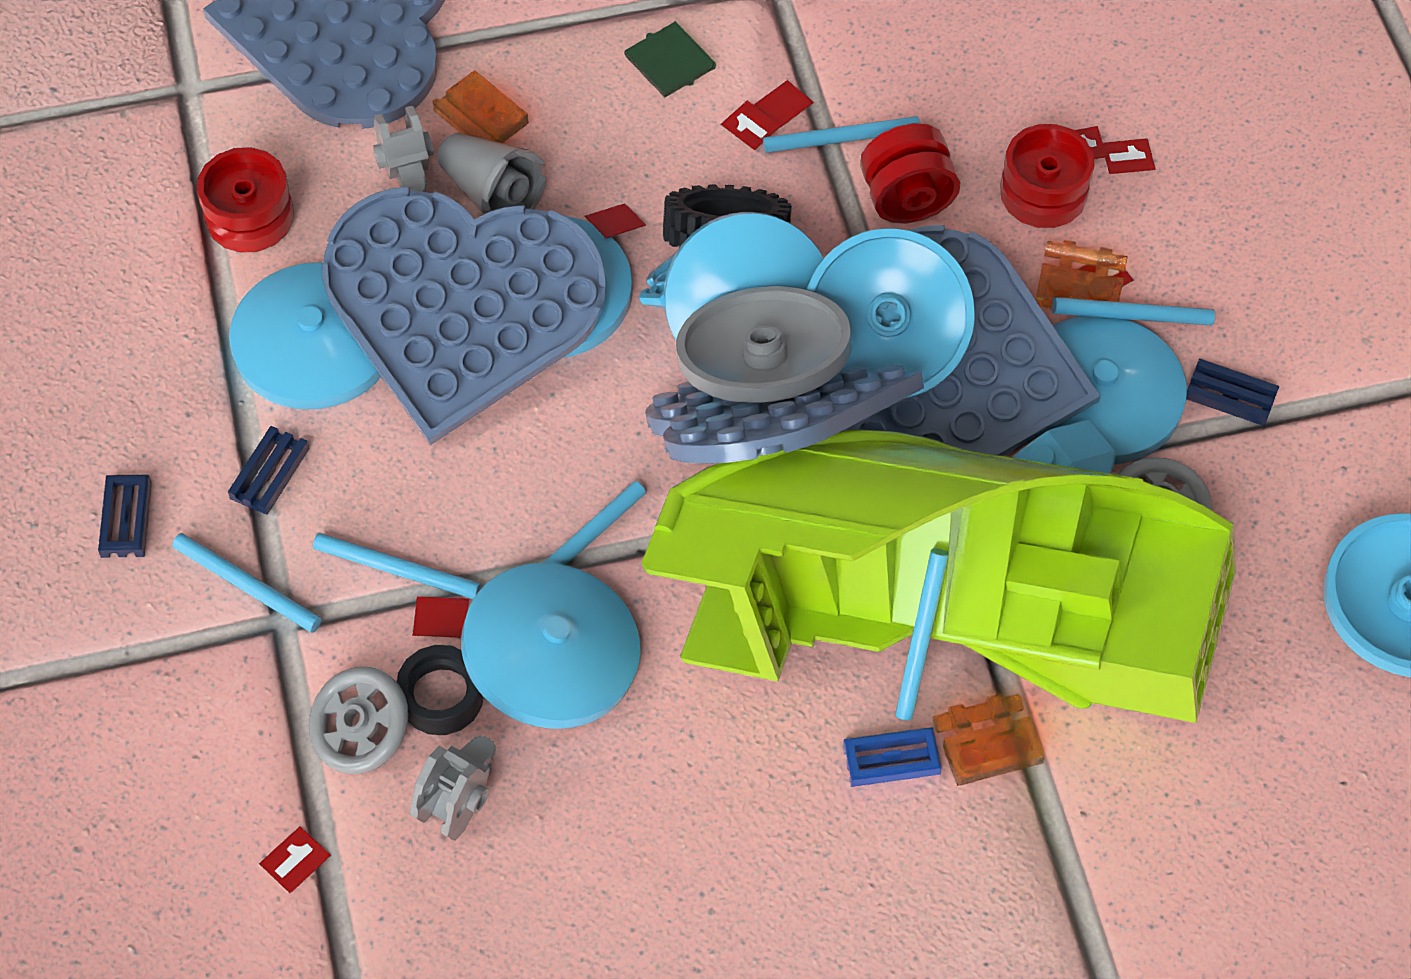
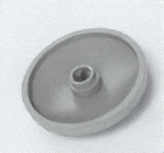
(764, 344)

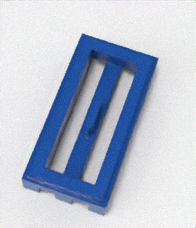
(894, 772)

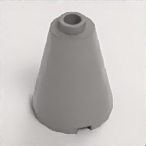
(492, 172)

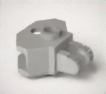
(404, 151)
(454, 785)

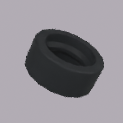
(438, 721)

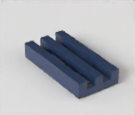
(1234, 387)
(255, 462)
(123, 544)

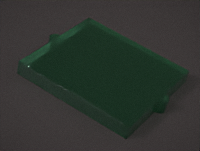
(670, 59)

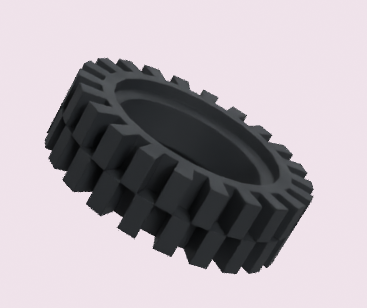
(693, 208)

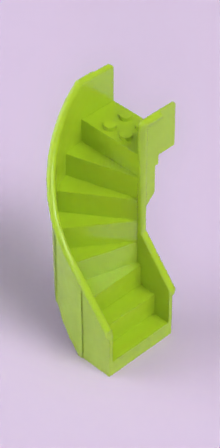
(1049, 567)

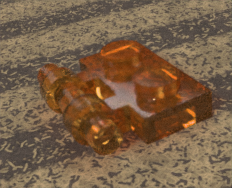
(1077, 284)
(993, 749)

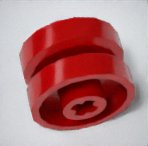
(910, 173)
(1046, 175)
(245, 199)

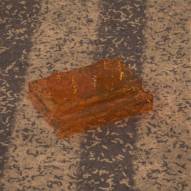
(480, 109)

